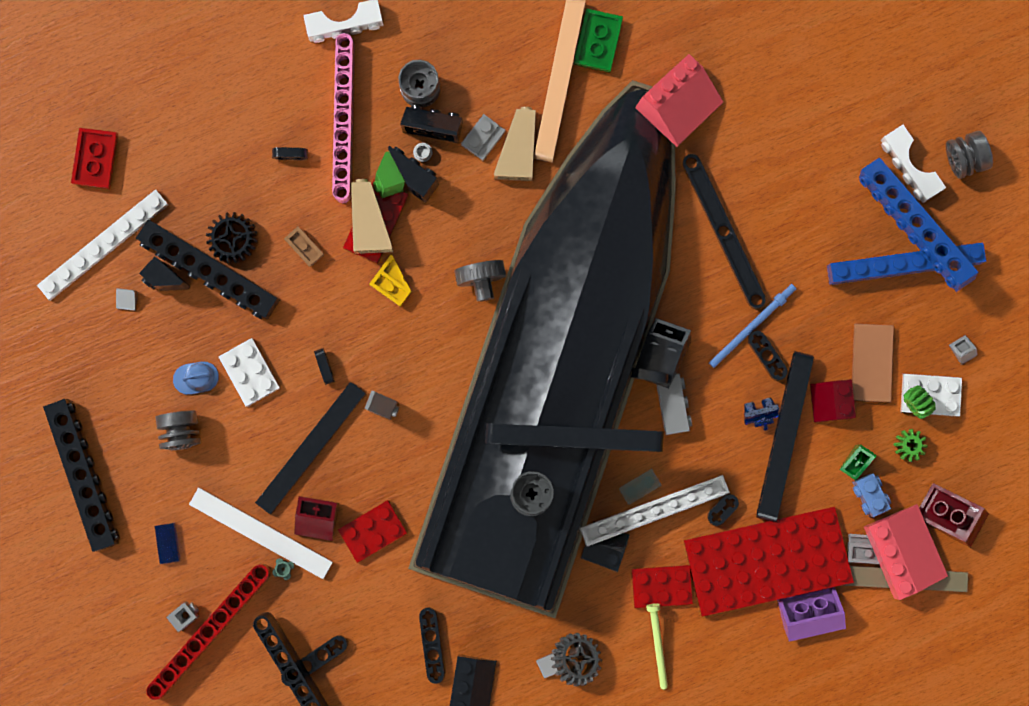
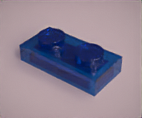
(167, 543)

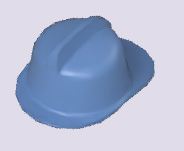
(195, 377)

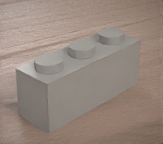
(674, 406)

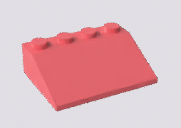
(680, 100)
(906, 552)

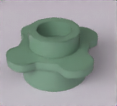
(278, 569)

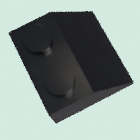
(160, 276)
(607, 552)

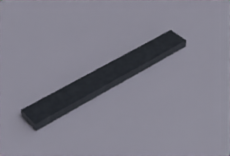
(310, 448)

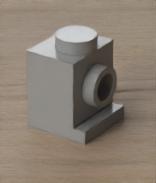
(176, 617)

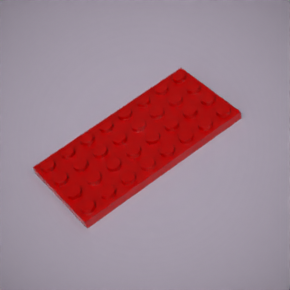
(768, 561)

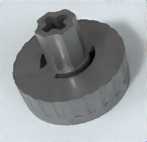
(480, 276)

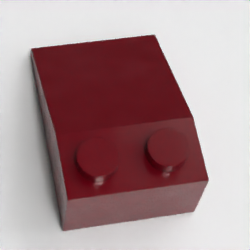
(953, 515)

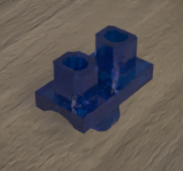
(762, 416)

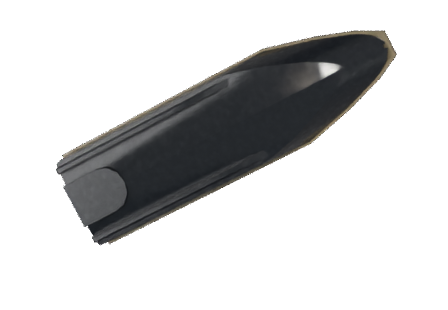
(557, 357)

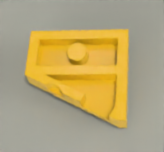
(391, 282)

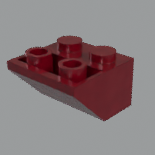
(316, 518)

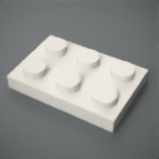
(249, 372)
(943, 390)

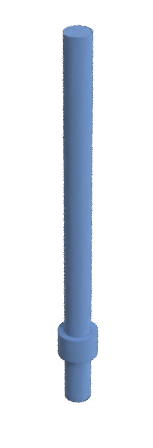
(778, 301)

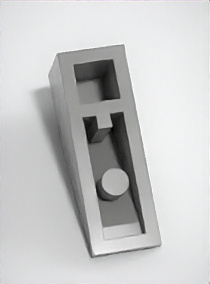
(382, 405)

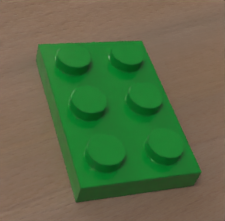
(598, 40)

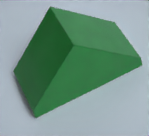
(857, 461)

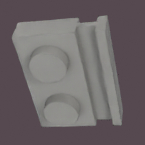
(483, 137)
(860, 550)

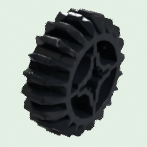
(239, 236)

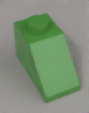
(388, 177)

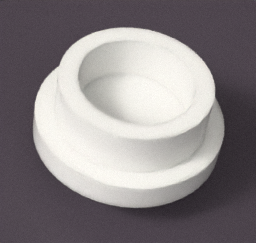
(422, 152)

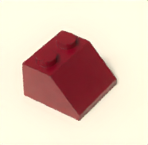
(832, 401)

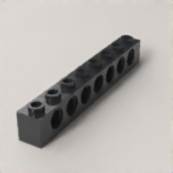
(152, 231)
(54, 413)

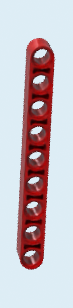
(200, 635)

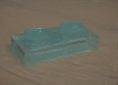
(639, 486)

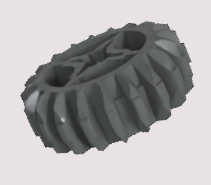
(574, 675)

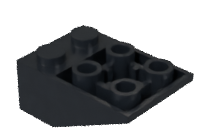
(419, 181)
(664, 349)

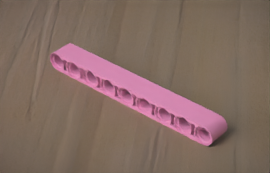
(343, 109)

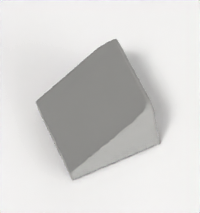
(126, 299)
(963, 349)
(545, 665)

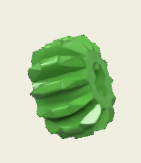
(919, 402)
(906, 452)

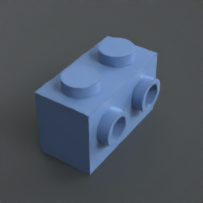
(871, 495)

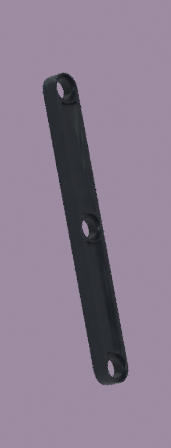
(729, 243)

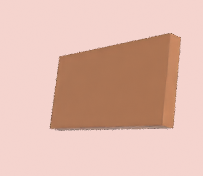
(872, 362)

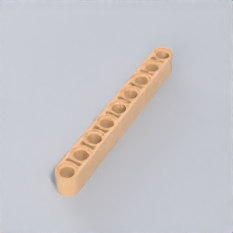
(559, 80)

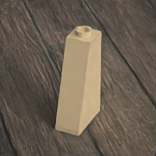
(518, 150)
(368, 223)

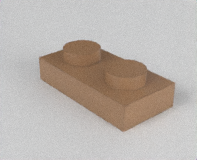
(303, 246)

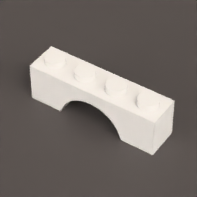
(366, 17)
(924, 184)

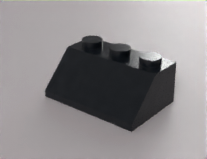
(432, 124)
(472, 681)

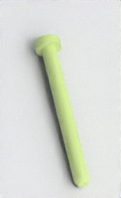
(653, 609)

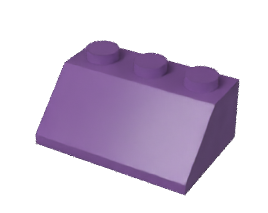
(812, 614)

